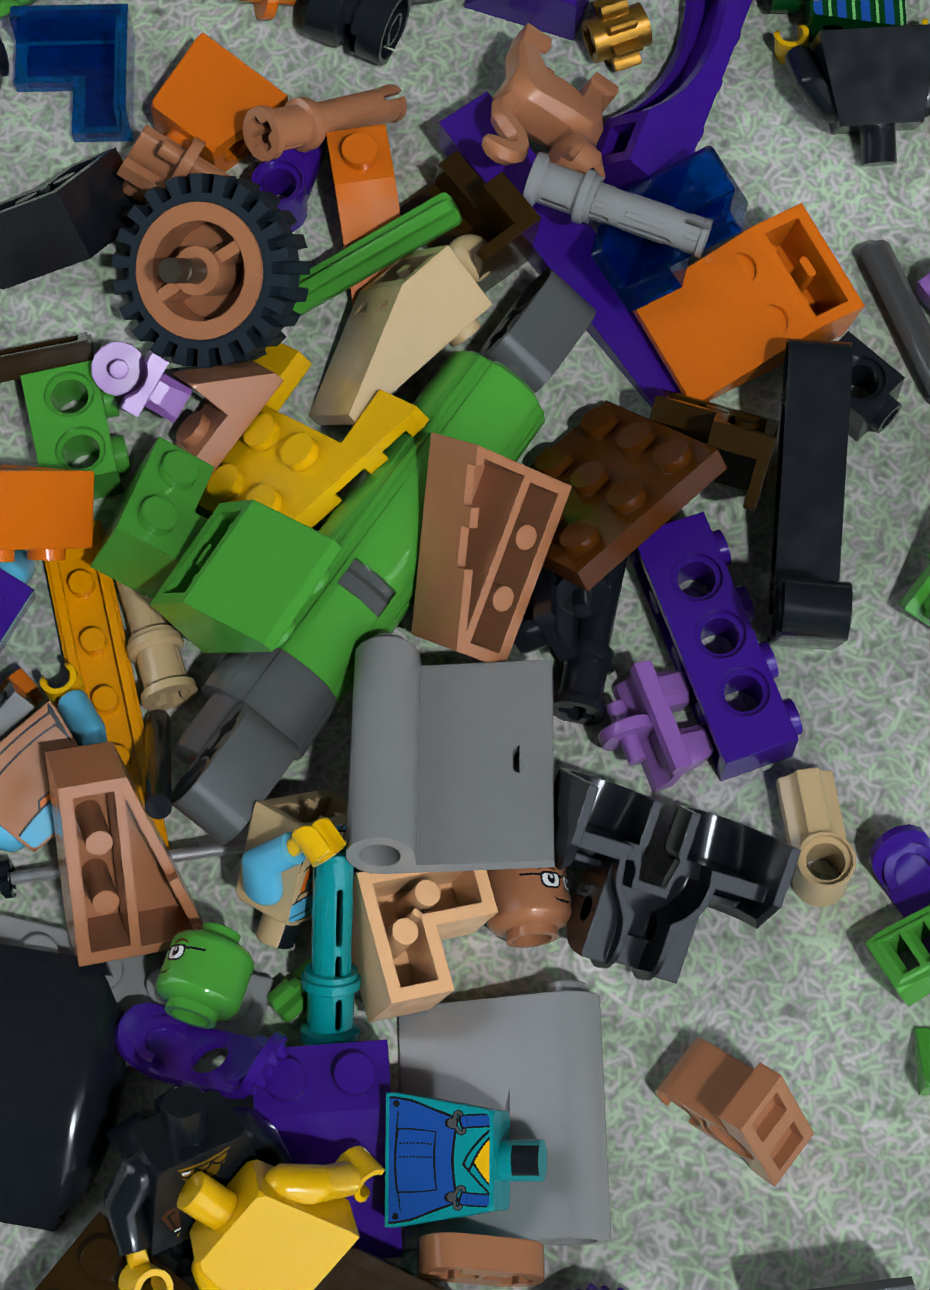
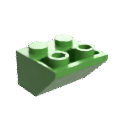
(245, 579)

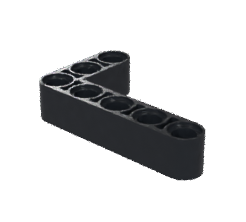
(805, 590)

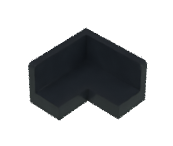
(63, 219)

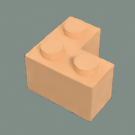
(401, 932)

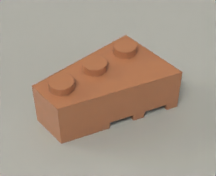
(481, 547)
(113, 864)

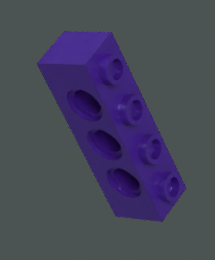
(739, 739)

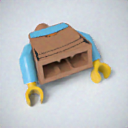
(24, 781)

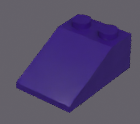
(327, 1103)

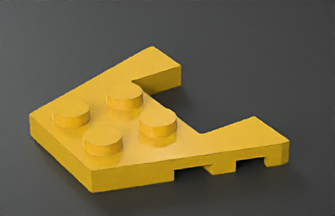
(296, 465)

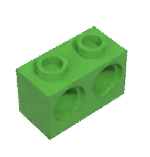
(67, 436)

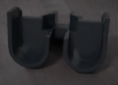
(646, 923)

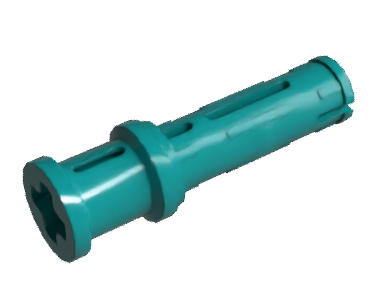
(331, 975)

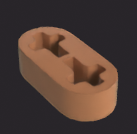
(480, 1259)

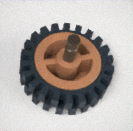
(211, 270)

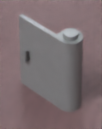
(438, 763)
(553, 1064)

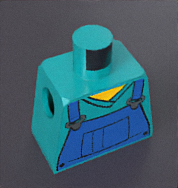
(452, 1160)

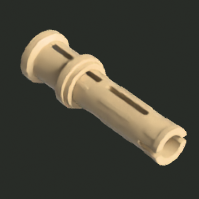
(156, 651)

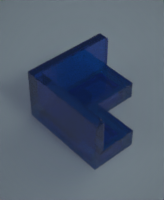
(82, 52)
(649, 270)

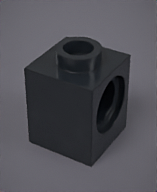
(880, 382)

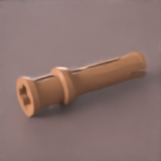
(305, 122)

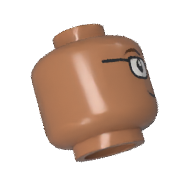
(529, 905)

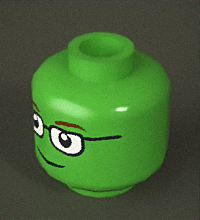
(205, 975)

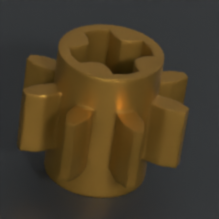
(616, 33)

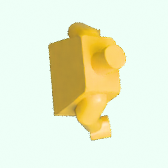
(275, 1222)

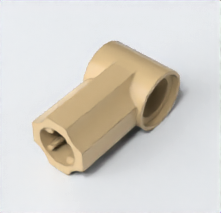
(815, 827)

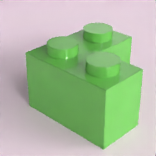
(154, 519)

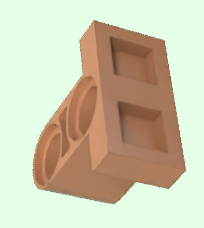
(739, 1107)

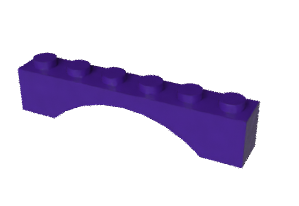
(674, 112)

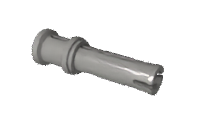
(589, 198)

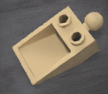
(401, 325)

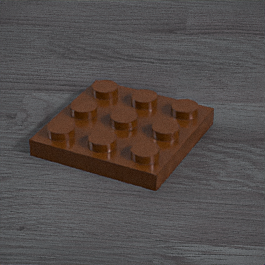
(624, 484)

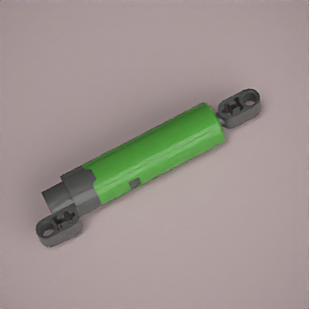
(276, 703)

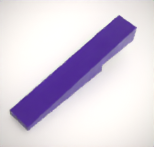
(567, 251)

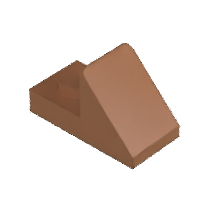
(232, 399)

